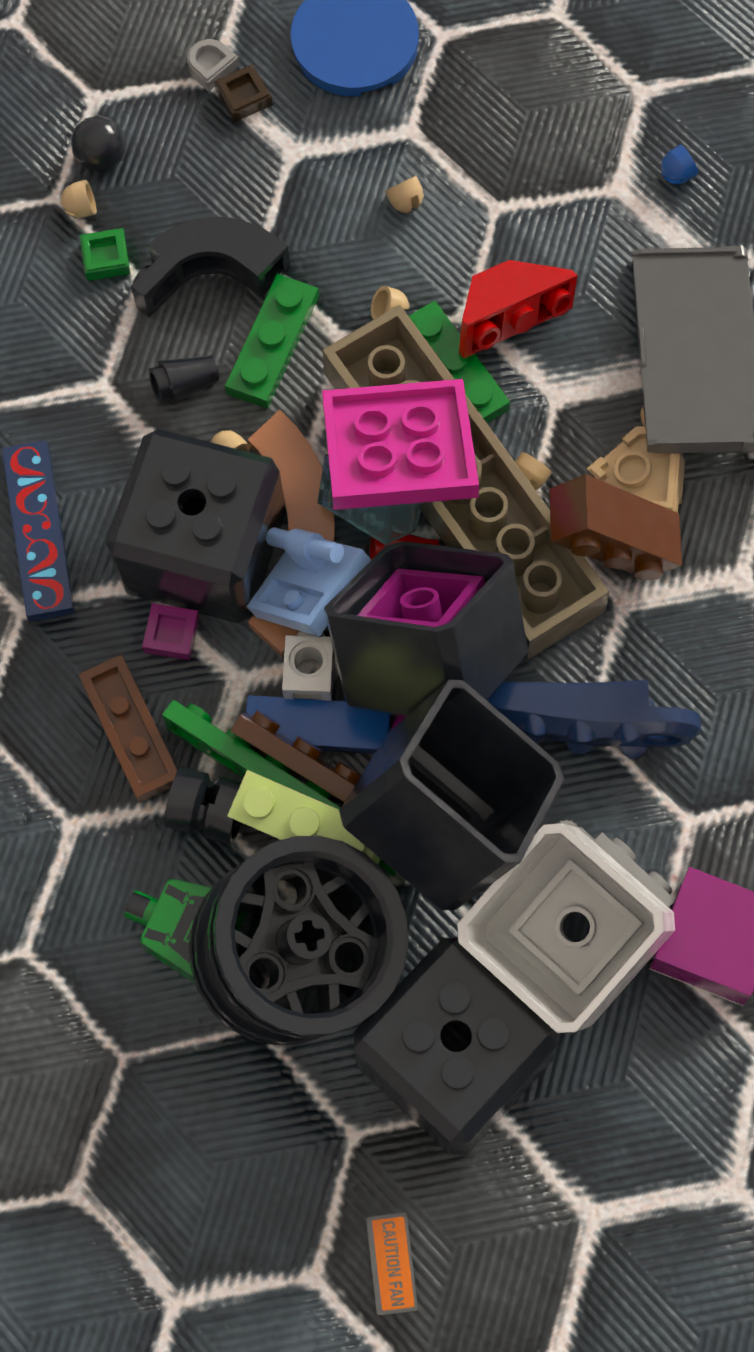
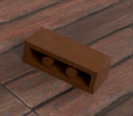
(615, 527)

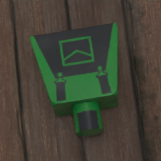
(170, 922)

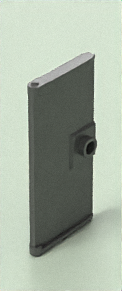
(695, 348)

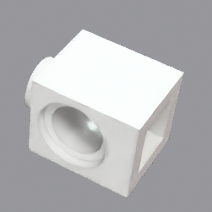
(314, 685)

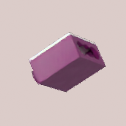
(711, 938)

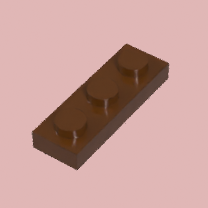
(129, 727)
(297, 755)

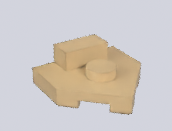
(643, 473)

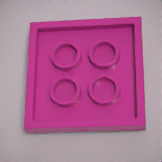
(399, 444)

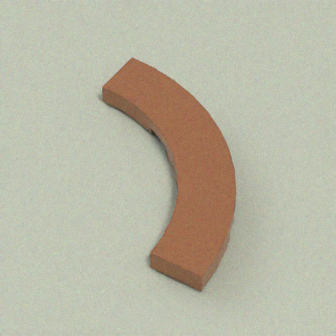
(300, 484)

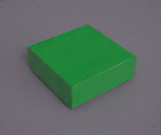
(105, 254)

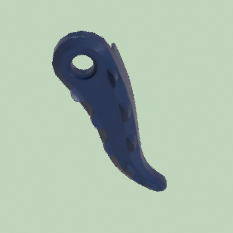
(595, 715)

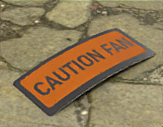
(391, 1264)

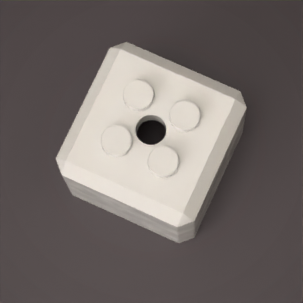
(521, 935)

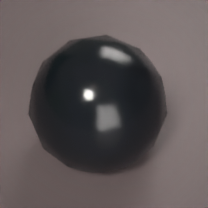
(98, 143)

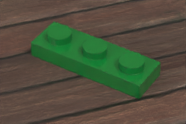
(272, 341)
(445, 342)

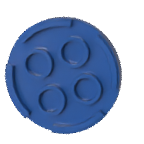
(354, 43)

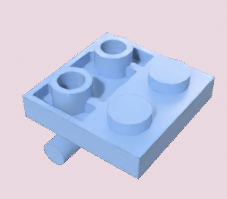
(305, 579)

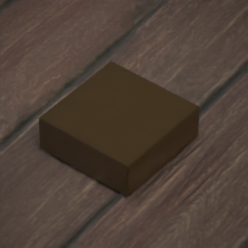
(243, 93)

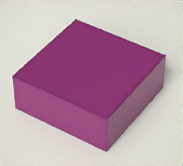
(170, 631)

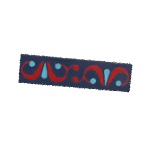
(38, 531)

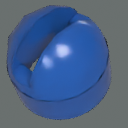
(678, 166)

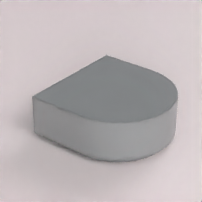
(210, 61)

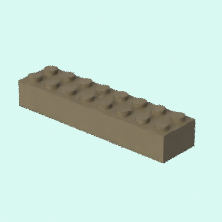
(509, 517)

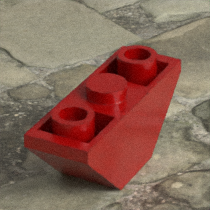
(512, 301)

